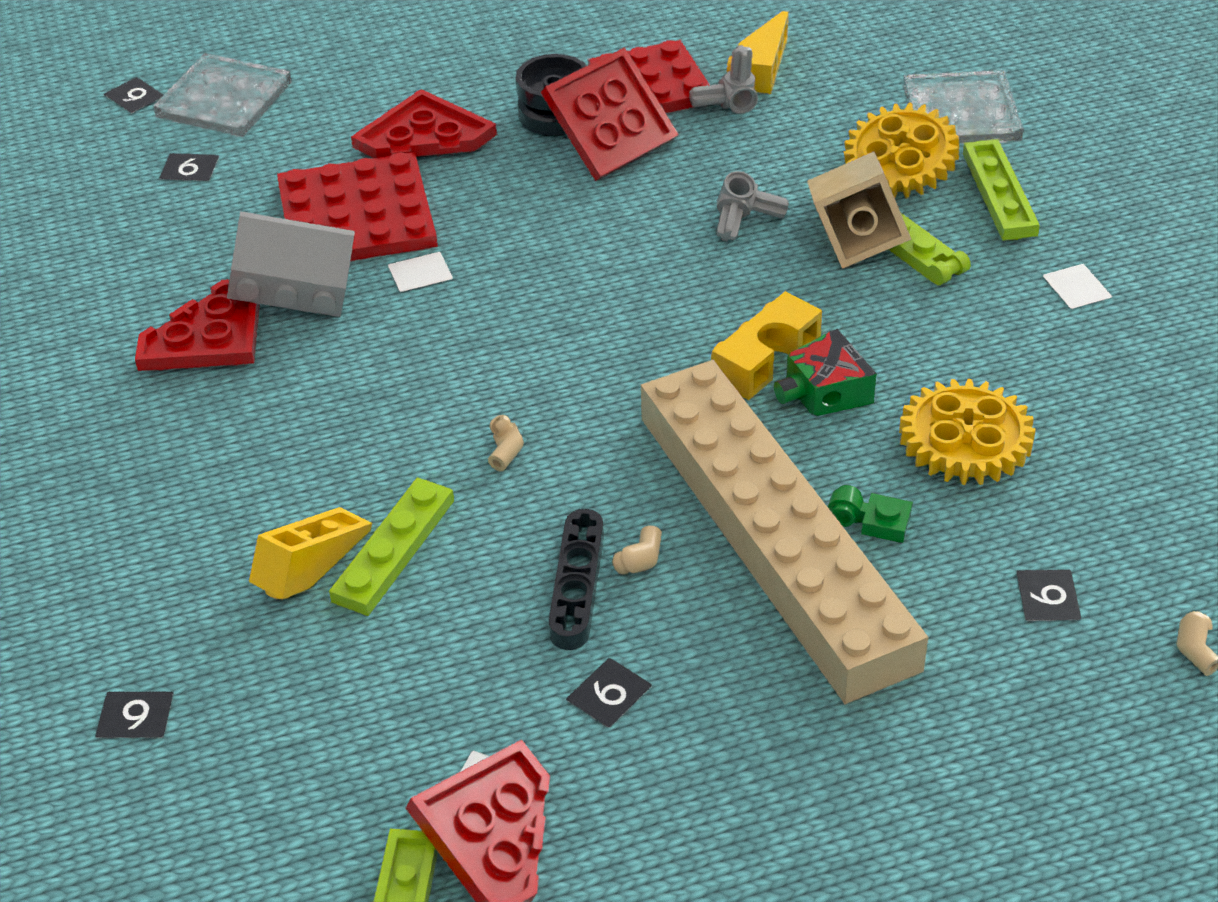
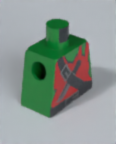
(827, 376)

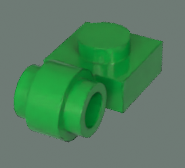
(880, 517)

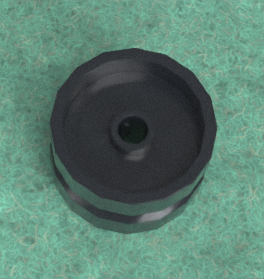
(531, 80)

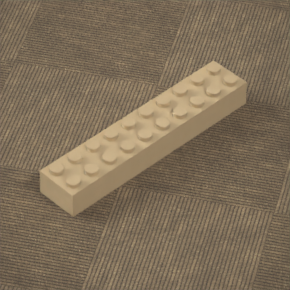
(784, 533)

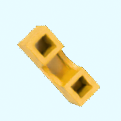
(779, 327)

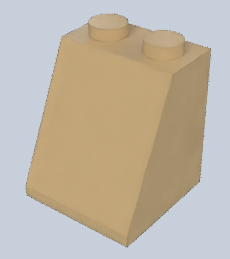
(858, 210)

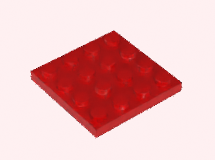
(373, 197)

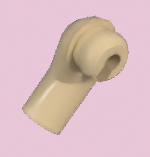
(508, 442)
(641, 555)
(1192, 642)

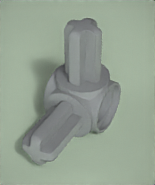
(734, 88)
(738, 198)

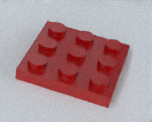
(668, 73)
(609, 113)

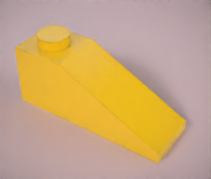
(767, 48)
(304, 551)

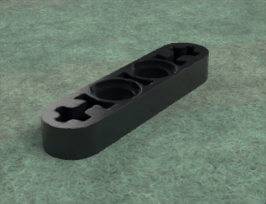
(574, 577)

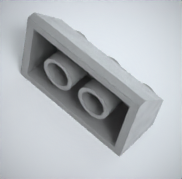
(290, 264)

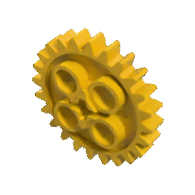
(909, 146)
(967, 431)

